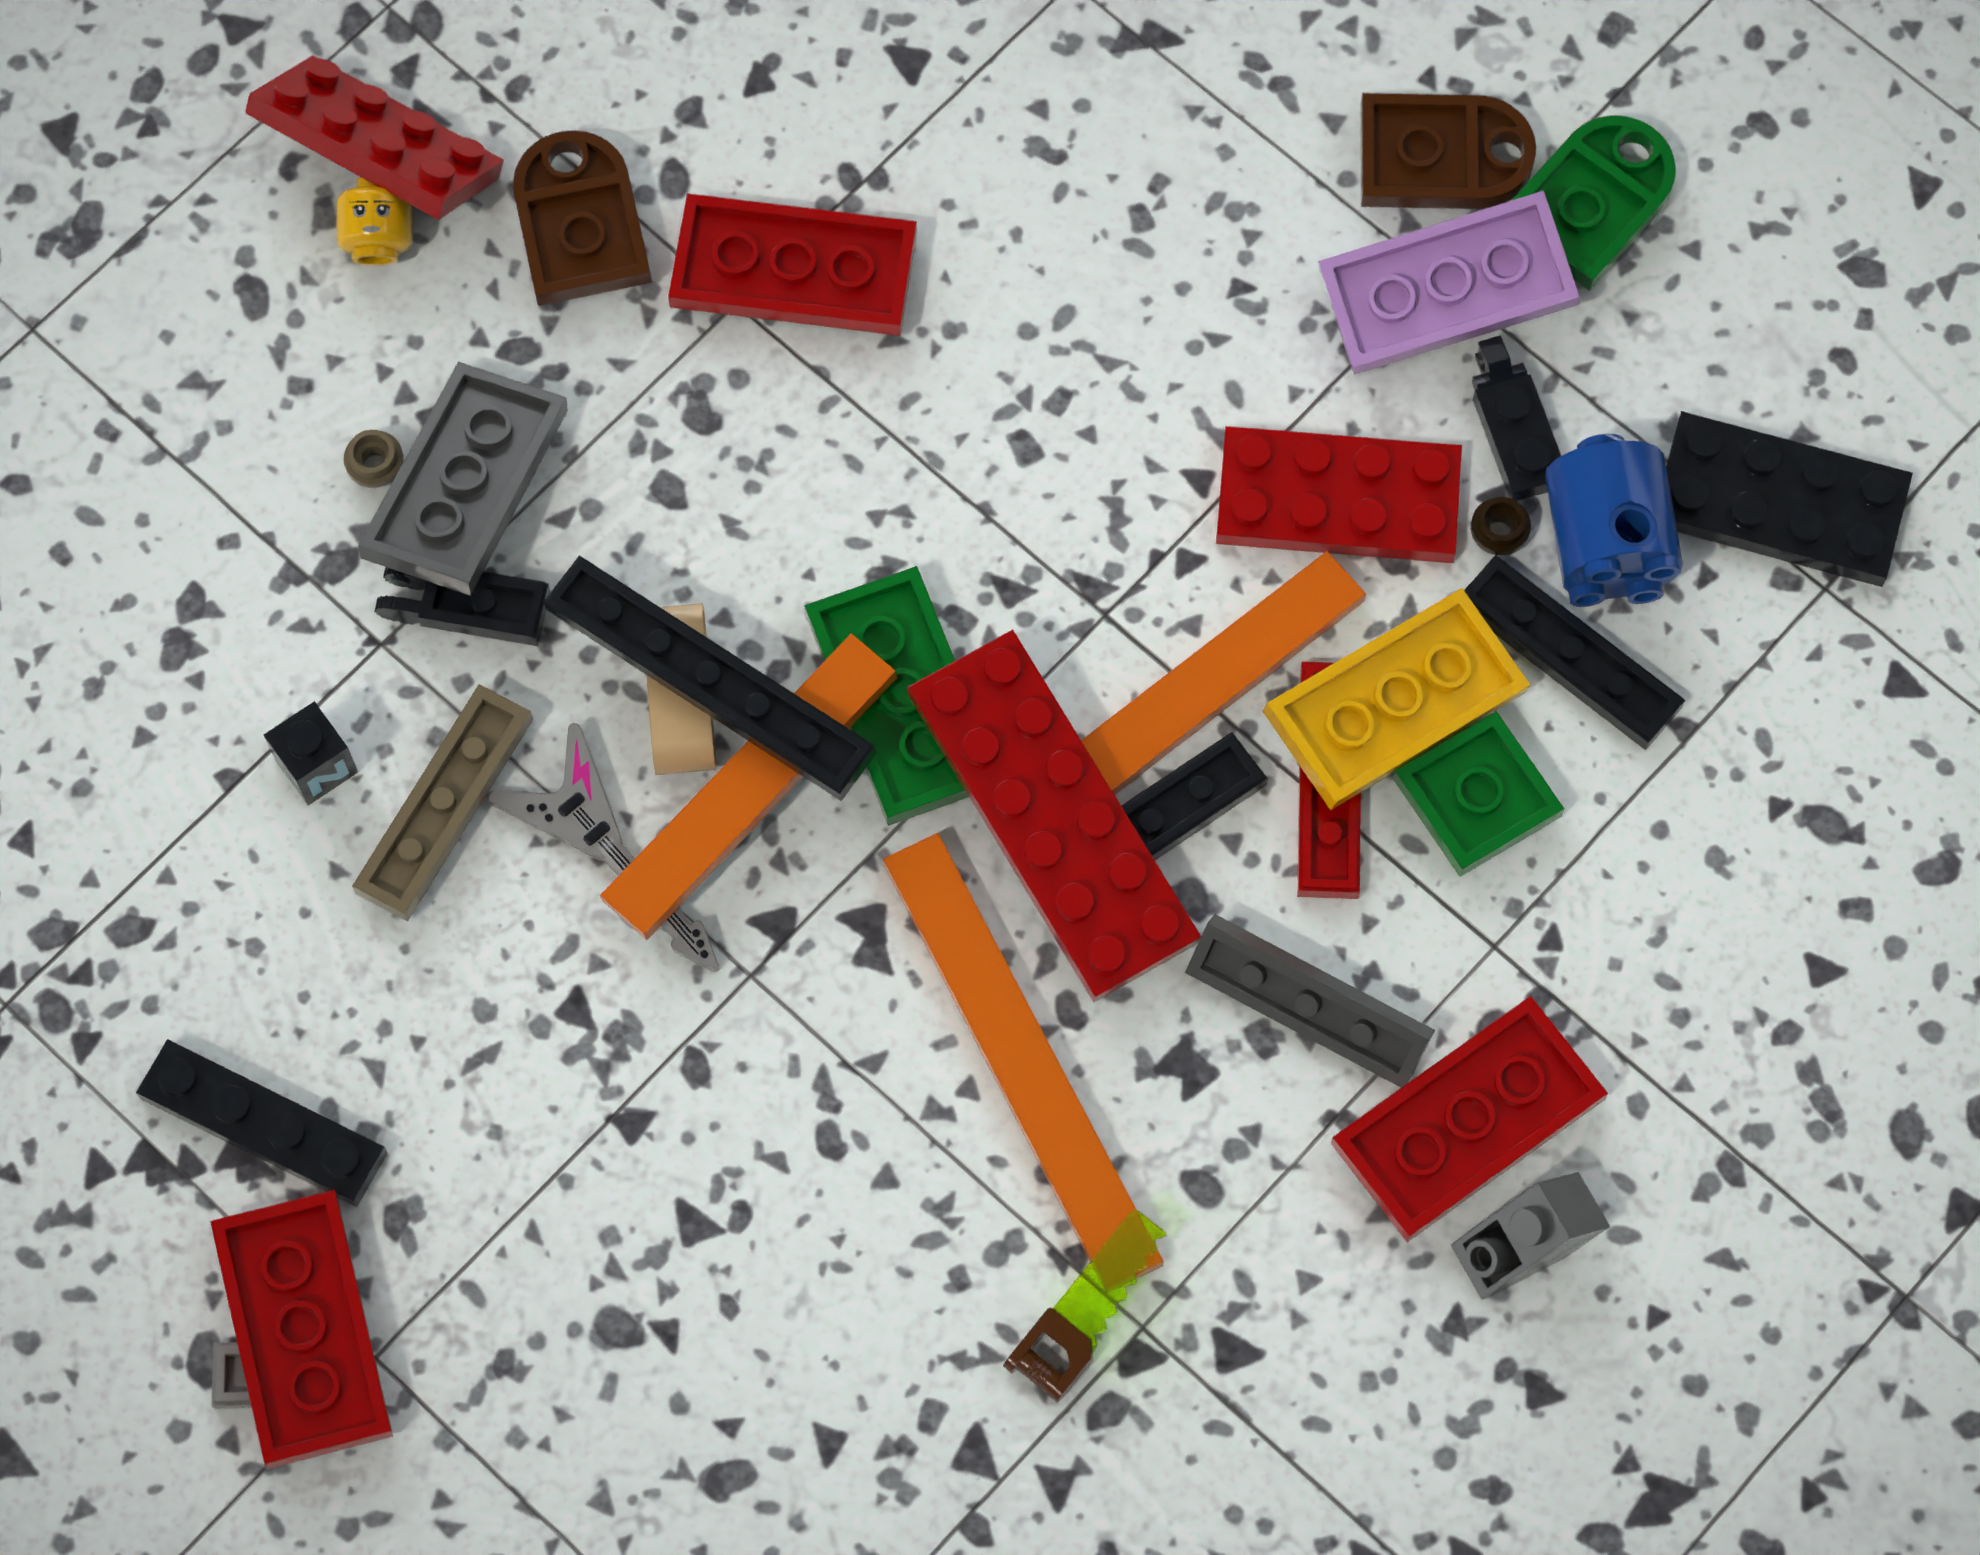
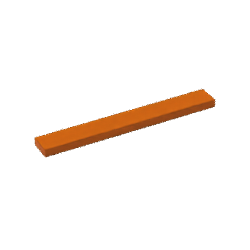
(1012, 1044)

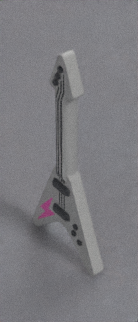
(584, 820)

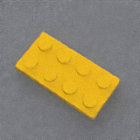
(1396, 698)

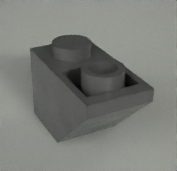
(1530, 1234)

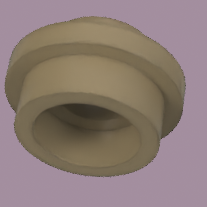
(368, 444)

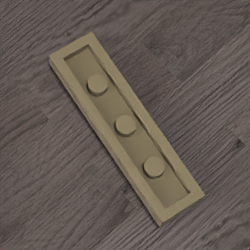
(442, 802)

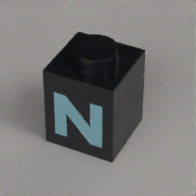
(311, 753)

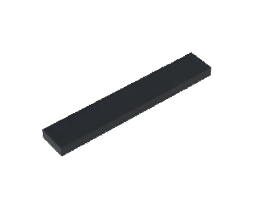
(710, 678)

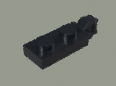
(1513, 420)

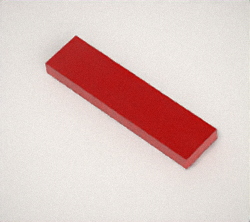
(1325, 836)

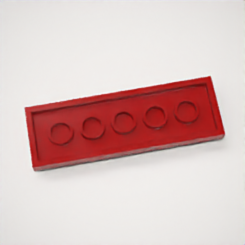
(1053, 815)

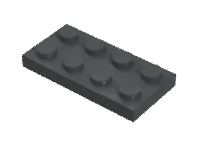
(463, 478)

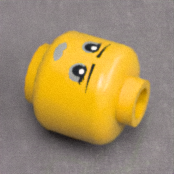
(373, 224)

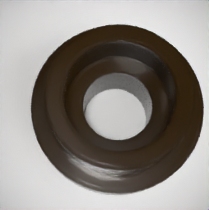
(1500, 510)

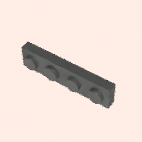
(1309, 1001)

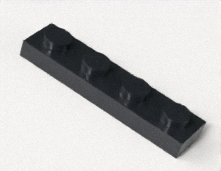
(262, 1122)

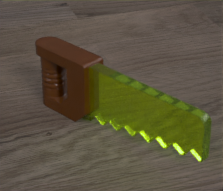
(1086, 1306)

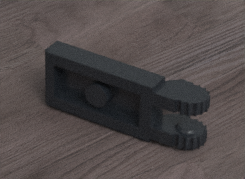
(497, 609)

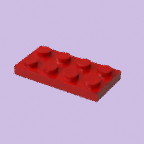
(375, 136)
(793, 264)
(1339, 494)
(1468, 1118)
(301, 1329)

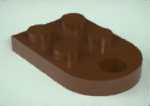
(1439, 151)
(578, 223)

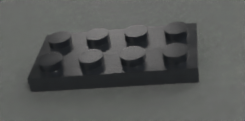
(1785, 498)

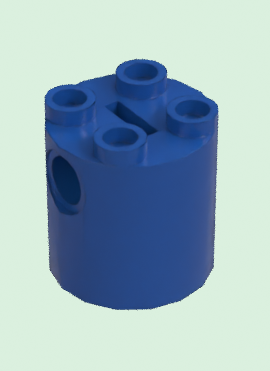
(1613, 521)

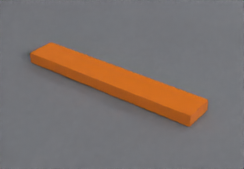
(1222, 671)
(737, 798)

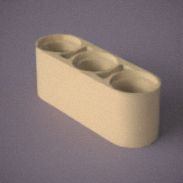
(680, 731)

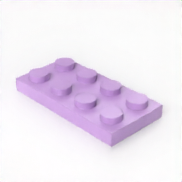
(1449, 282)

